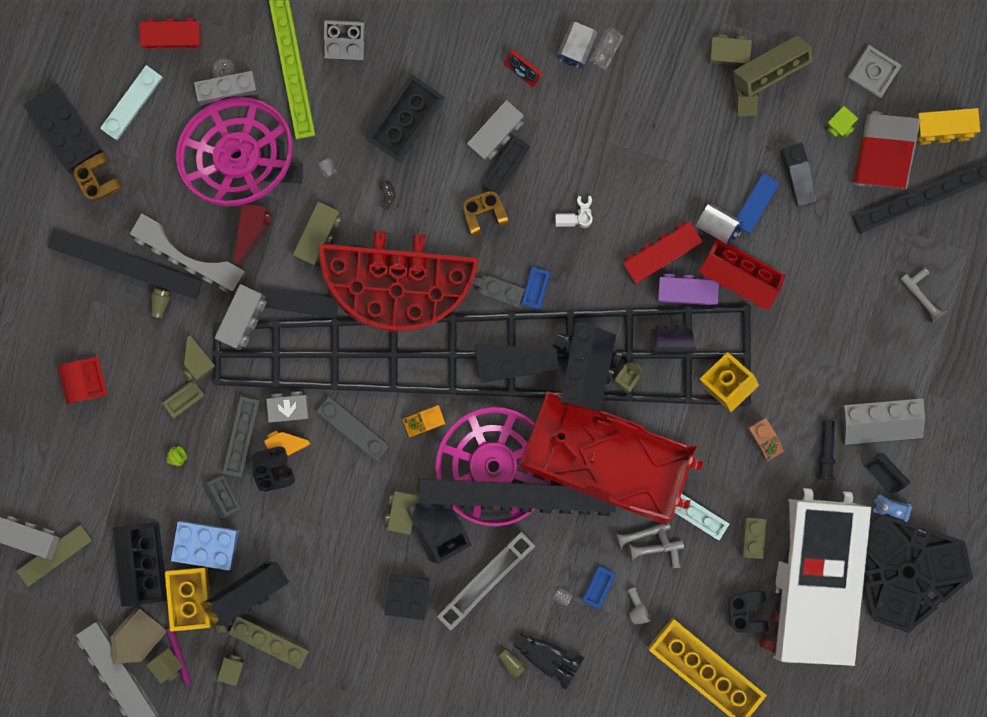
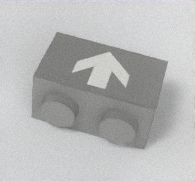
(288, 408)

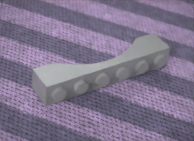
(223, 273)
(486, 580)

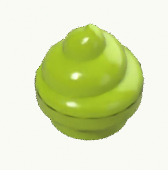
(176, 456)

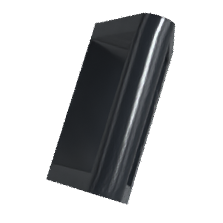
(887, 473)

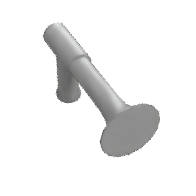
(911, 285)
(658, 528)
(675, 546)

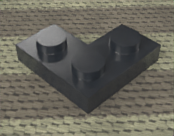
(294, 173)

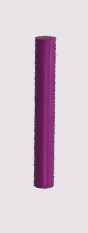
(178, 653)

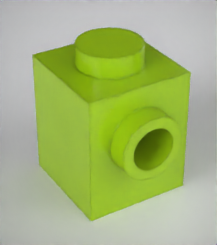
(841, 123)

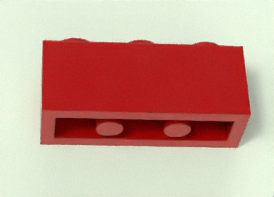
(170, 34)

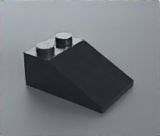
(672, 340)

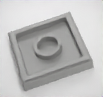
(874, 71)

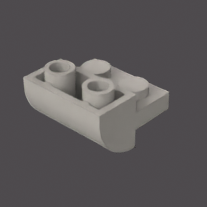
(344, 39)

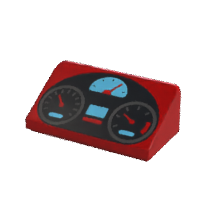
(523, 68)

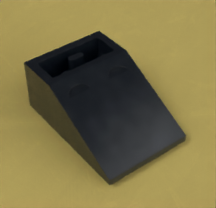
(438, 531)

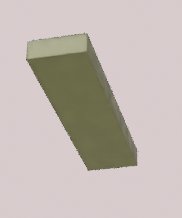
(65, 549)

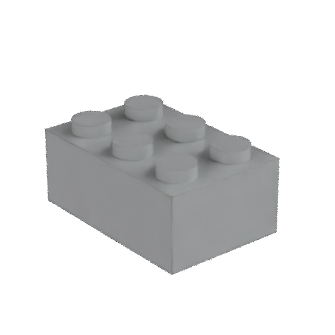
(241, 317)

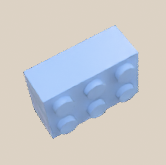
(205, 545)

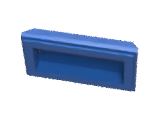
(535, 288)
(599, 587)

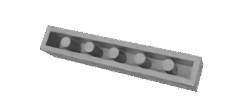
(118, 677)

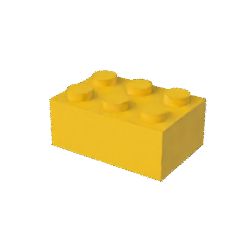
(948, 126)
(185, 594)

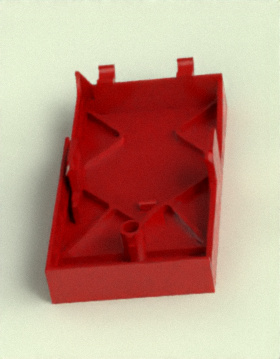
(609, 459)

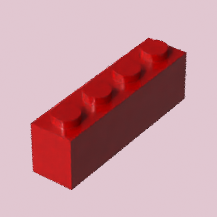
(661, 253)

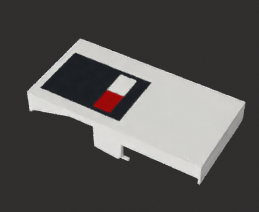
(822, 581)

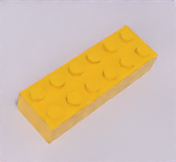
(706, 671)

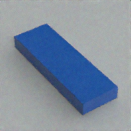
(757, 202)

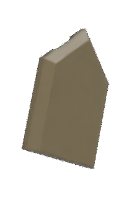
(135, 638)

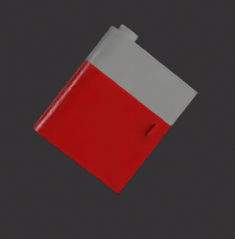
(886, 151)

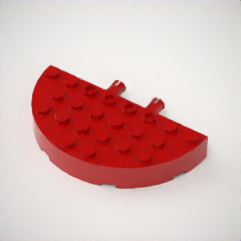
(395, 287)

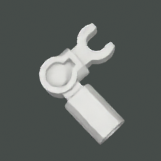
(583, 218)

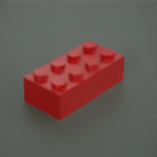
(742, 274)

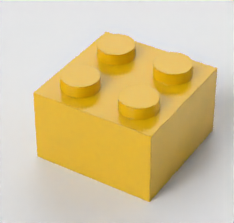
(729, 382)

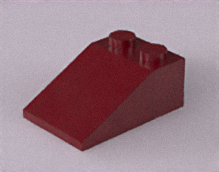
(252, 227)

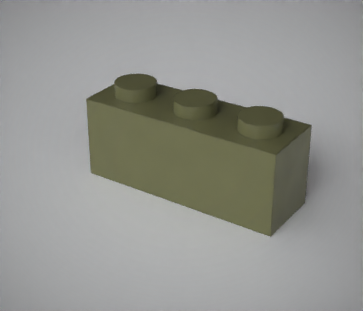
(317, 232)

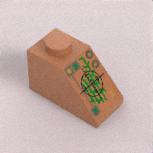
(765, 439)

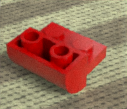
(81, 380)

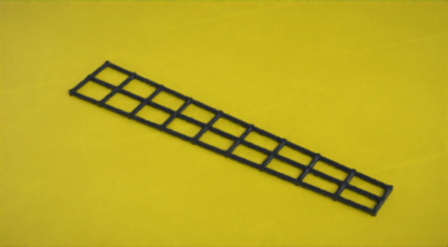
(453, 354)

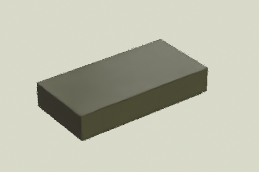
(183, 399)

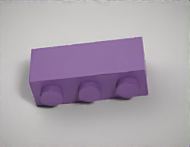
(687, 290)

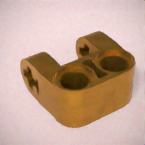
(92, 181)
(483, 208)

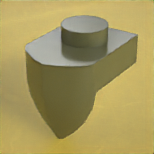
(628, 376)

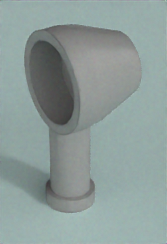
(639, 614)

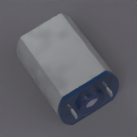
(576, 45)
(720, 224)

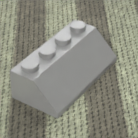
(883, 421)

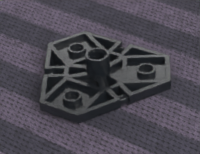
(938, 564)

